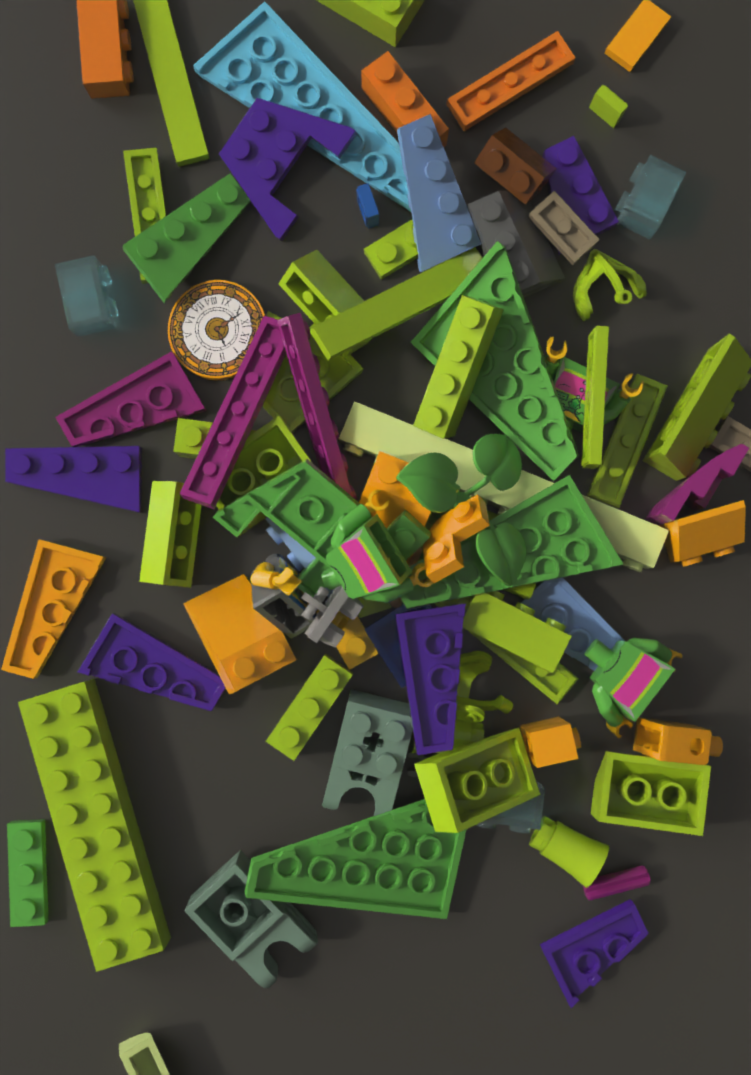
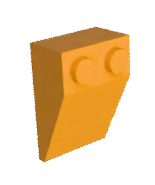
(400, 498)
(237, 636)

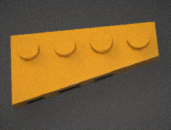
(49, 600)

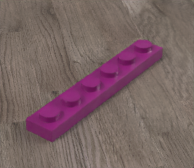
(314, 400)
(236, 416)

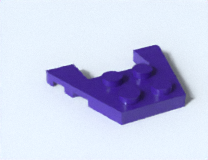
(268, 147)

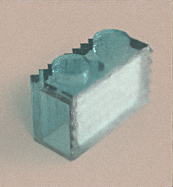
(650, 197)

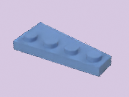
(436, 202)
(564, 604)

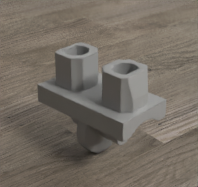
(321, 626)

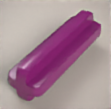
(618, 882)

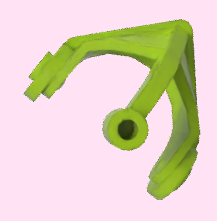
(597, 265)
(473, 710)

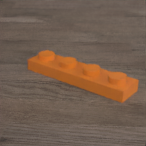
(510, 81)

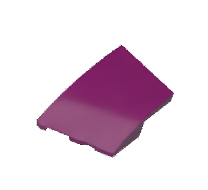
(699, 487)

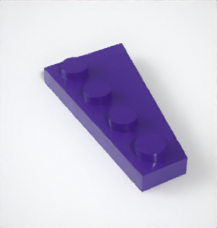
(87, 473)
(142, 661)

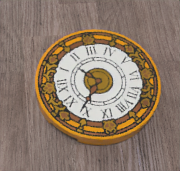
(214, 328)

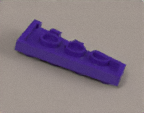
(431, 662)

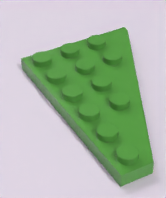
(371, 865)

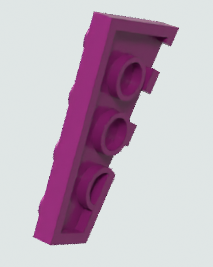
(138, 401)

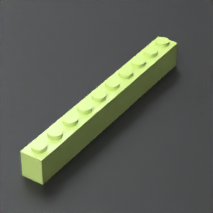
(373, 431)

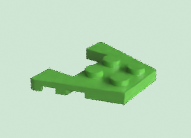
(301, 504)

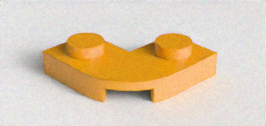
(443, 548)

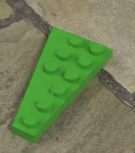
(559, 541)

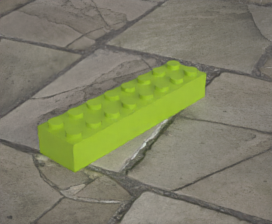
(95, 824)

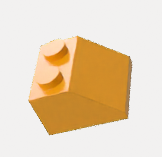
(705, 532)

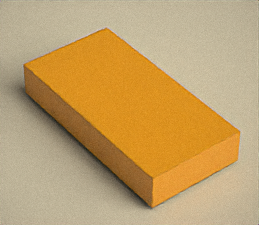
(637, 35)

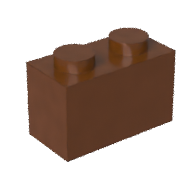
(515, 165)

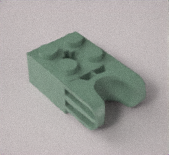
(370, 761)
(251, 924)

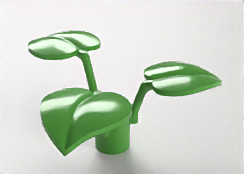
(434, 486)

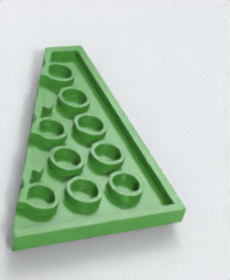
(514, 378)

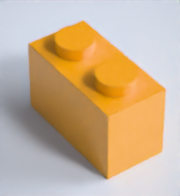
(550, 741)

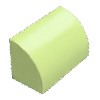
(142, 1056)

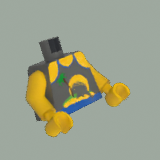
(279, 598)

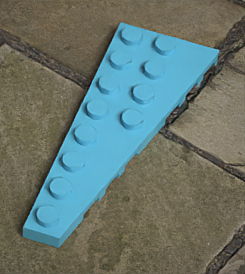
(273, 64)

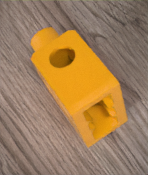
(675, 741)

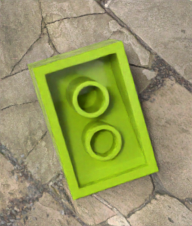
(476, 781)

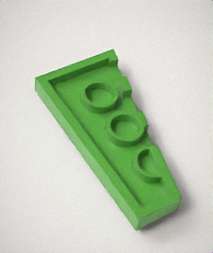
(185, 236)

